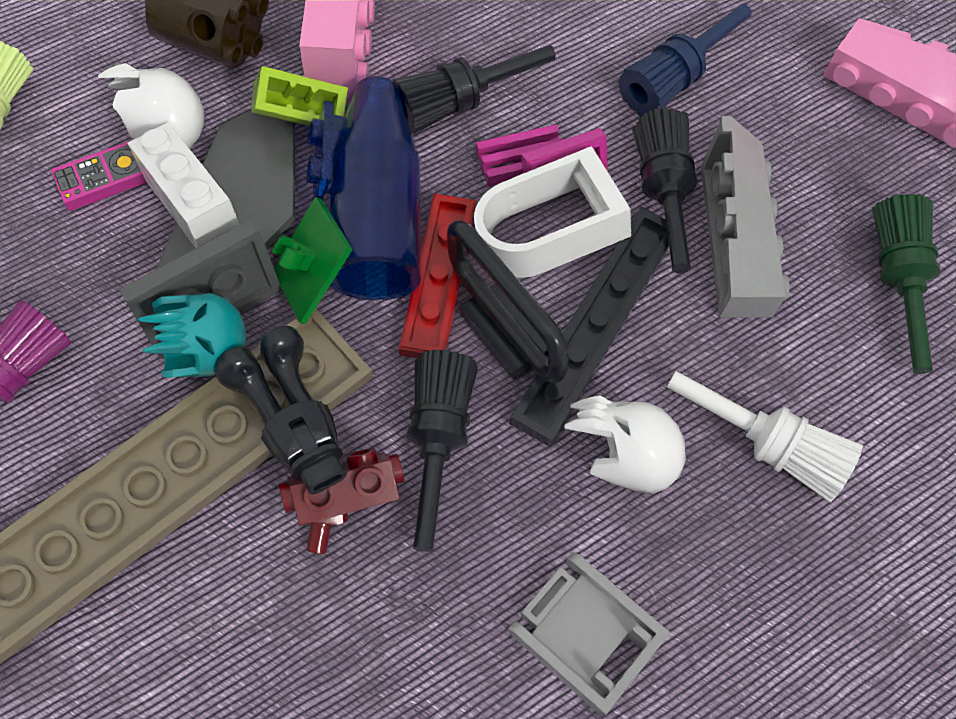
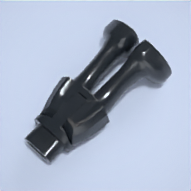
(300, 434)

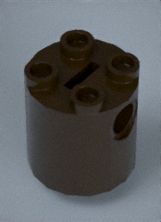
(209, 28)

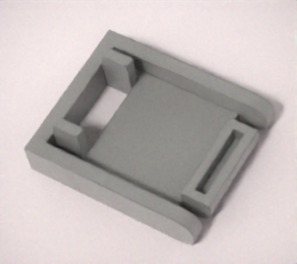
(581, 627)

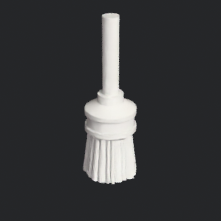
(783, 440)

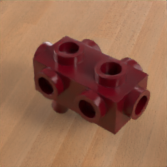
(368, 483)

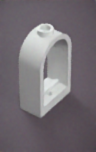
(542, 184)

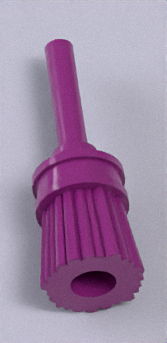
(26, 345)

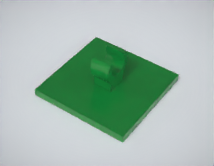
(310, 259)

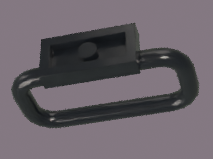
(506, 313)

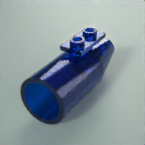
(373, 188)

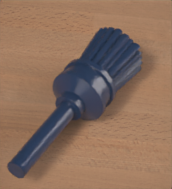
(674, 65)

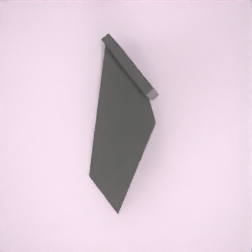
(256, 170)

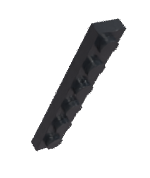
(595, 327)

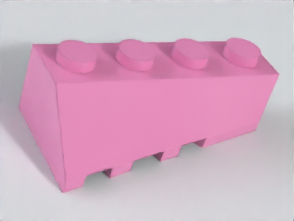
(899, 76)

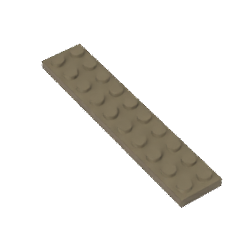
(150, 488)

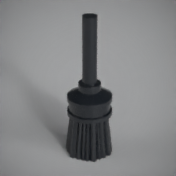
(458, 86)
(667, 173)
(438, 426)

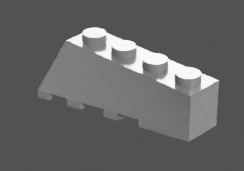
(742, 224)

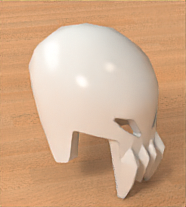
(154, 99)
(642, 442)

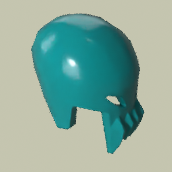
(194, 332)

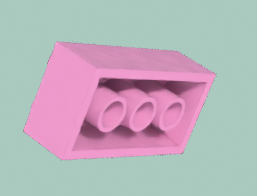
(337, 41)

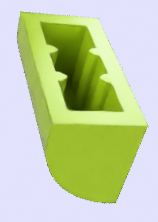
(294, 96)

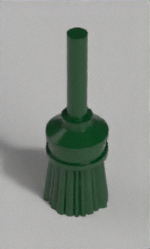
(909, 263)

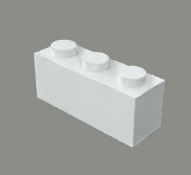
(183, 185)

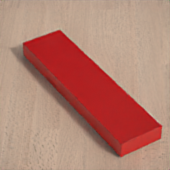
(435, 299)

